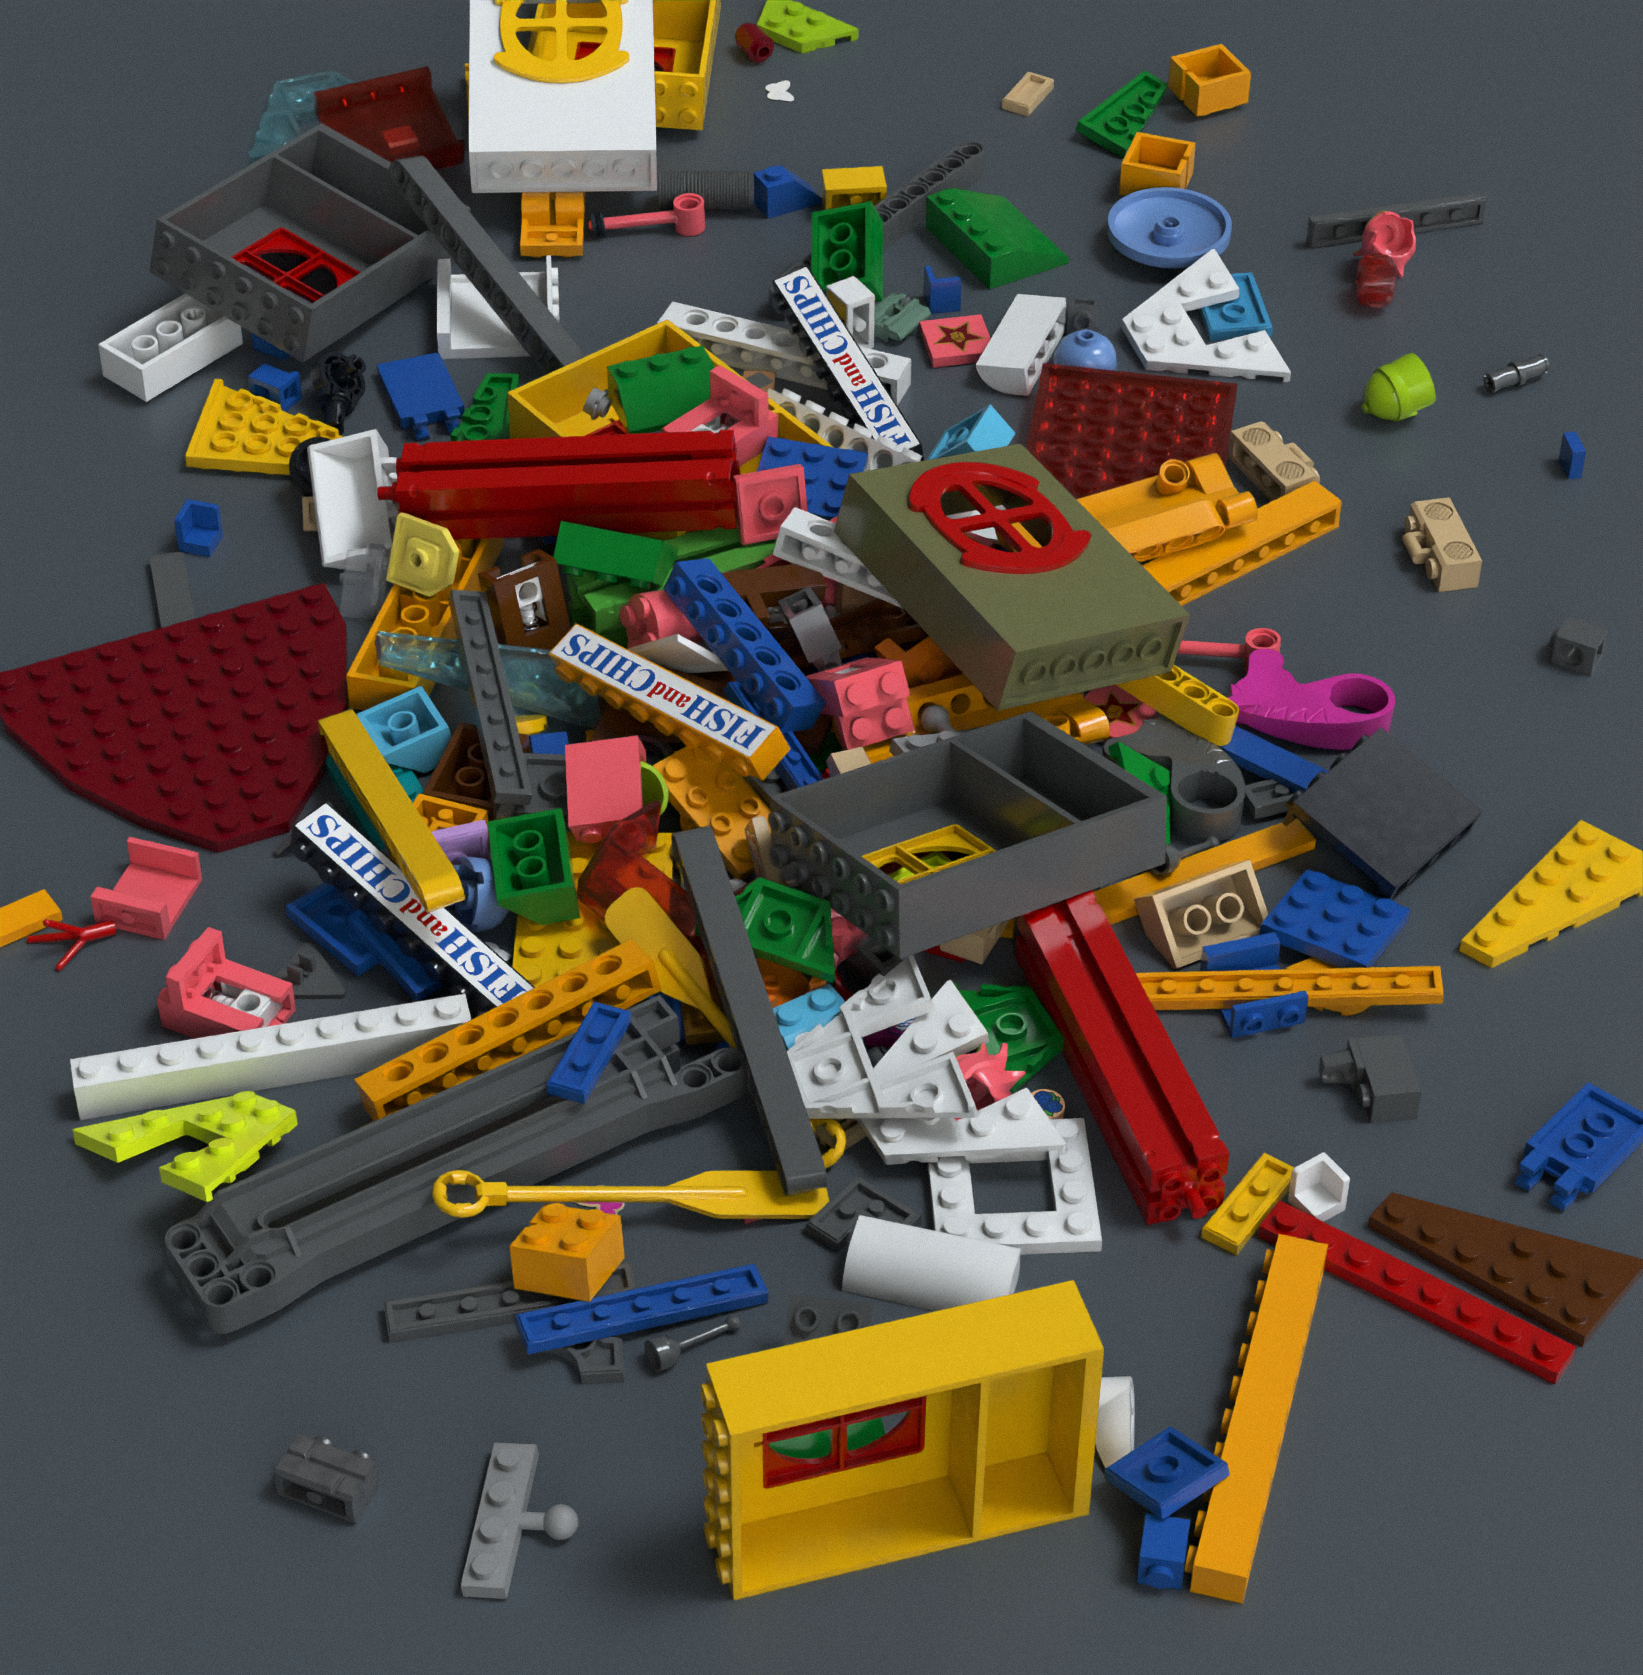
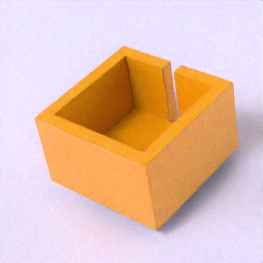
(1209, 80)
(1155, 163)
(567, 1252)

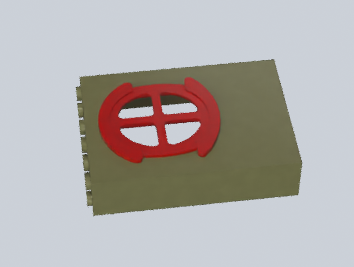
(1018, 620)

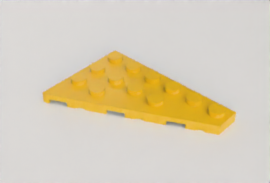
(248, 433)

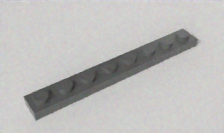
(490, 698)

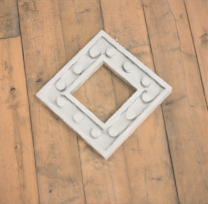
(1067, 1229)

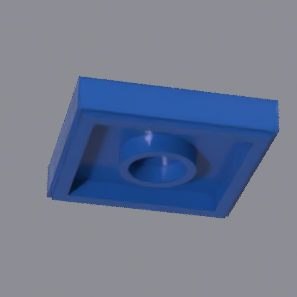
(1166, 1472)

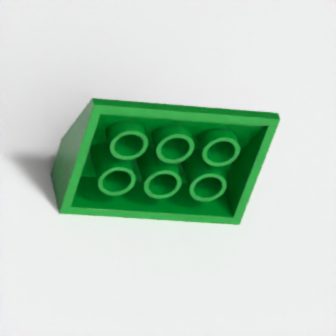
(990, 236)

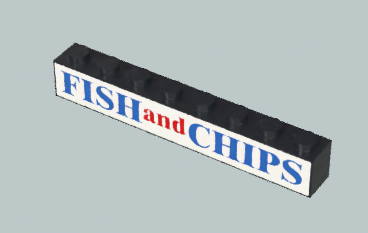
(840, 359)
(382, 893)

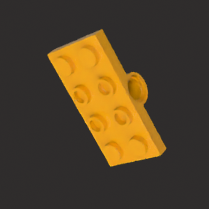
(552, 224)
(717, 797)

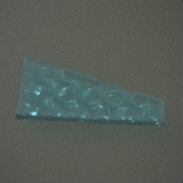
(527, 672)

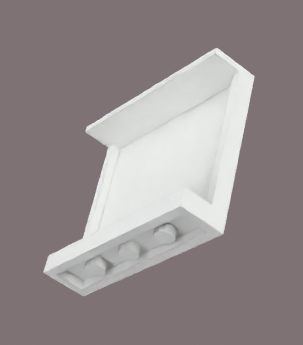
(471, 327)

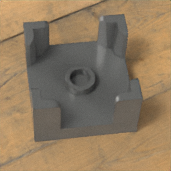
(547, 783)

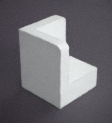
(1319, 1187)

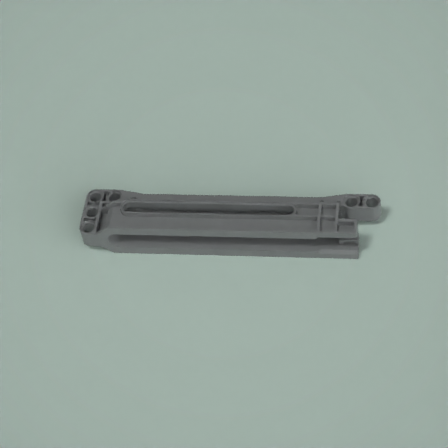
(373, 1187)

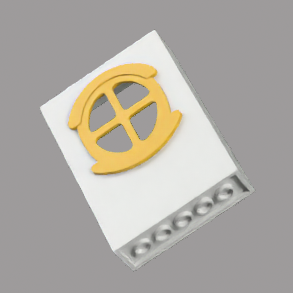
(562, 118)

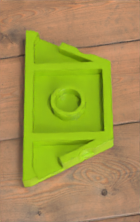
(802, 27)

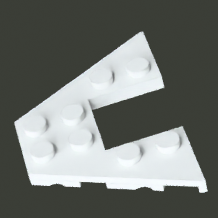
(1169, 341)
(838, 1074)
(1002, 1128)

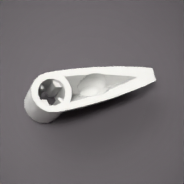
(1115, 1419)

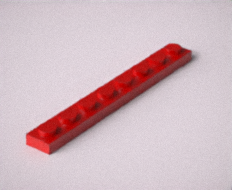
(1425, 1295)

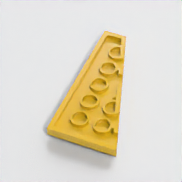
(1567, 887)

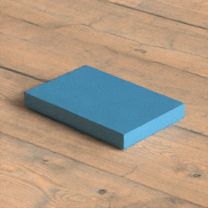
(1239, 315)

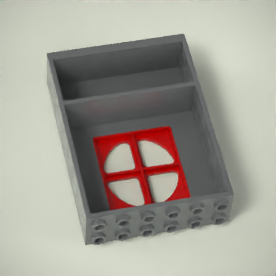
(305, 199)

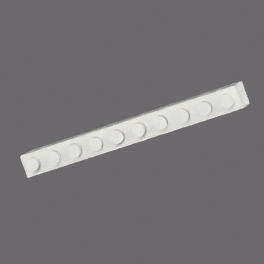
(258, 1057)

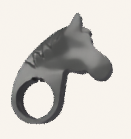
(1196, 772)

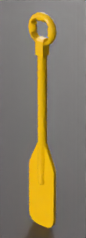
(683, 973)
(709, 1193)

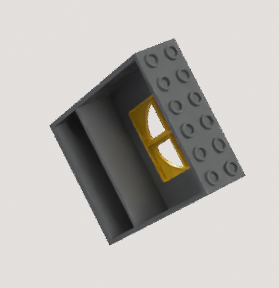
(1014, 795)

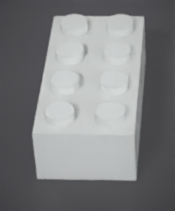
(167, 347)

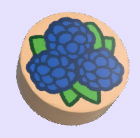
(1050, 1102)

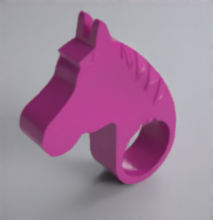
(1309, 712)

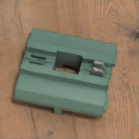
(898, 317)

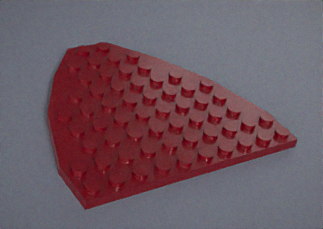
(194, 722)

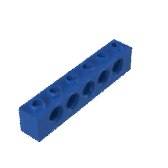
(744, 645)

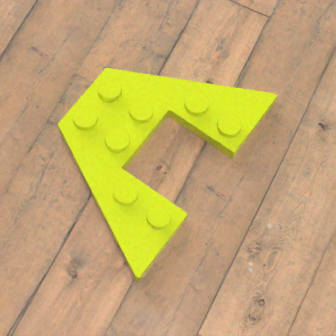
(230, 1125)

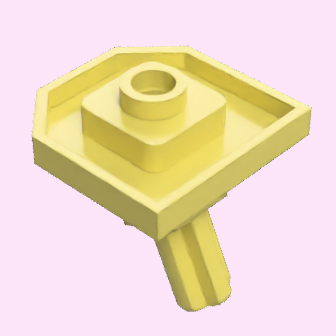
(422, 556)

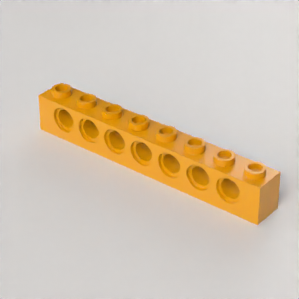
(510, 1030)

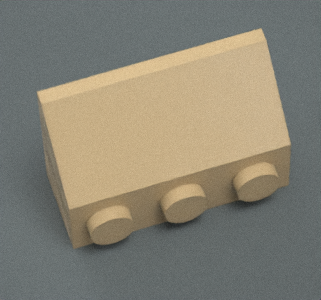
(1203, 912)

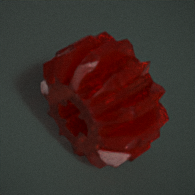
(1376, 280)

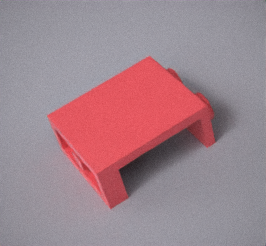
(602, 785)
(150, 890)

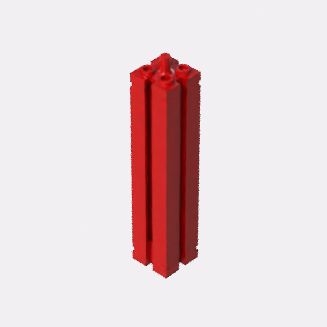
(585, 480)
(1123, 1060)

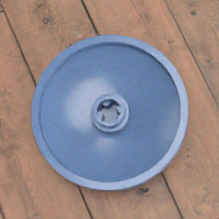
(1168, 226)

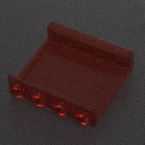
(392, 117)

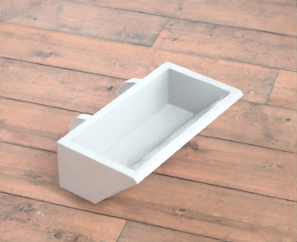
(345, 496)

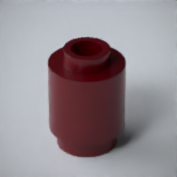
(754, 42)

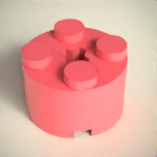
(653, 617)

